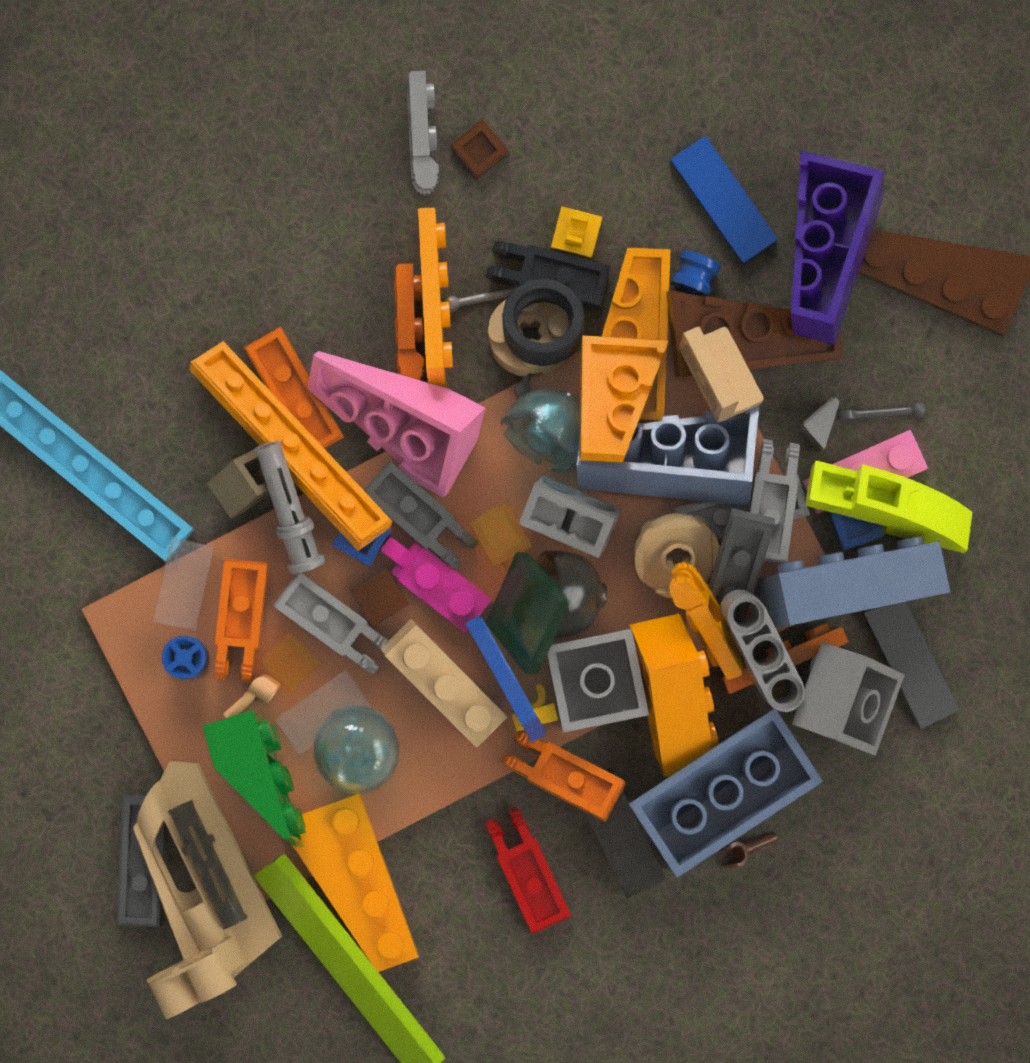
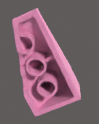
(412, 420)

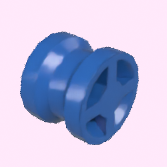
(695, 273)
(179, 661)

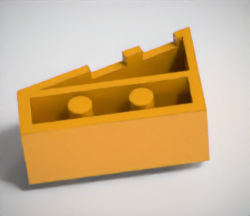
(675, 692)

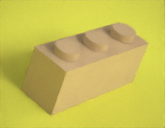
(443, 683)

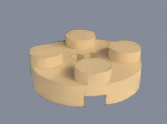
(551, 323)
(671, 532)

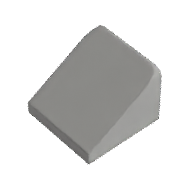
(819, 424)

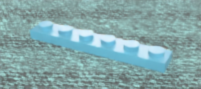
(88, 469)

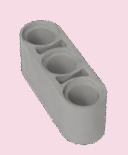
(776, 665)

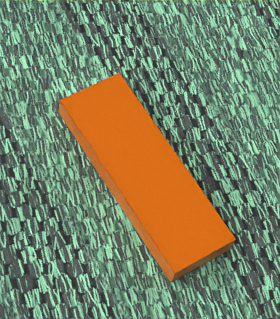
(288, 382)

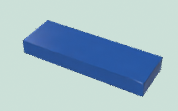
(723, 200)
(506, 679)

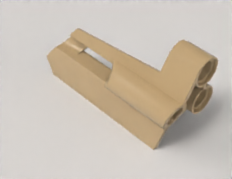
(209, 953)

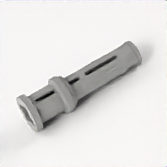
(294, 527)

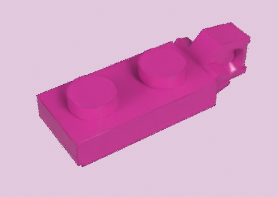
(436, 583)

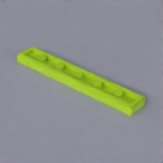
(346, 962)

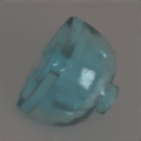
(545, 427)
(356, 749)

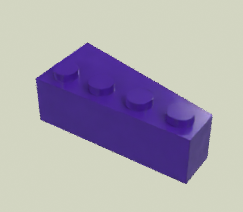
(832, 234)

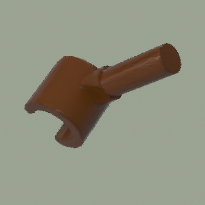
(742, 850)

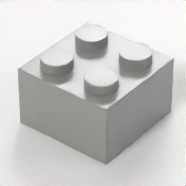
(597, 680)
(848, 698)

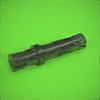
(230, 911)

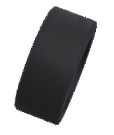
(536, 292)

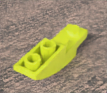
(890, 500)

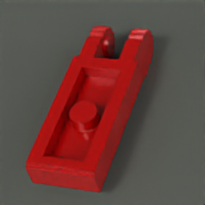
(529, 876)

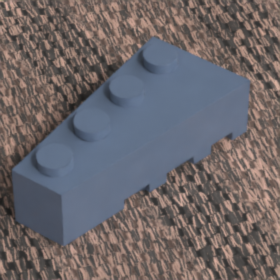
(682, 460)
(853, 584)

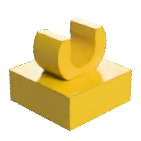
(576, 232)
(545, 713)

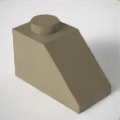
(240, 485)

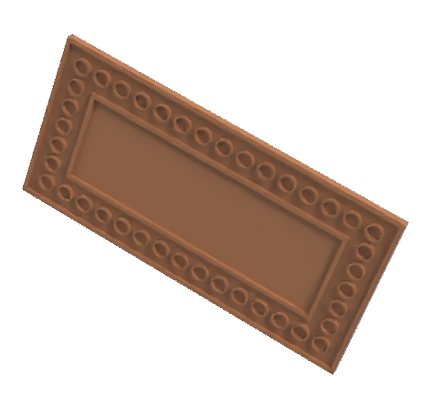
(434, 756)

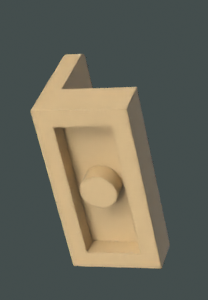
(720, 372)

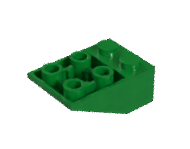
(246, 757)

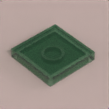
(527, 613)

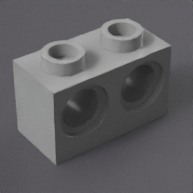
(570, 516)

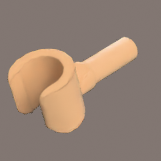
(262, 687)

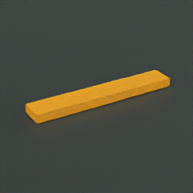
(309, 463)

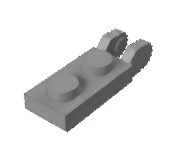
(421, 136)
(776, 498)
(328, 619)

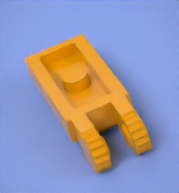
(705, 617)

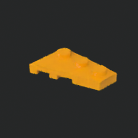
(613, 392)

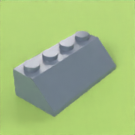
(725, 792)

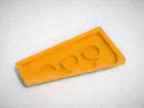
(435, 312)
(641, 312)
(352, 873)

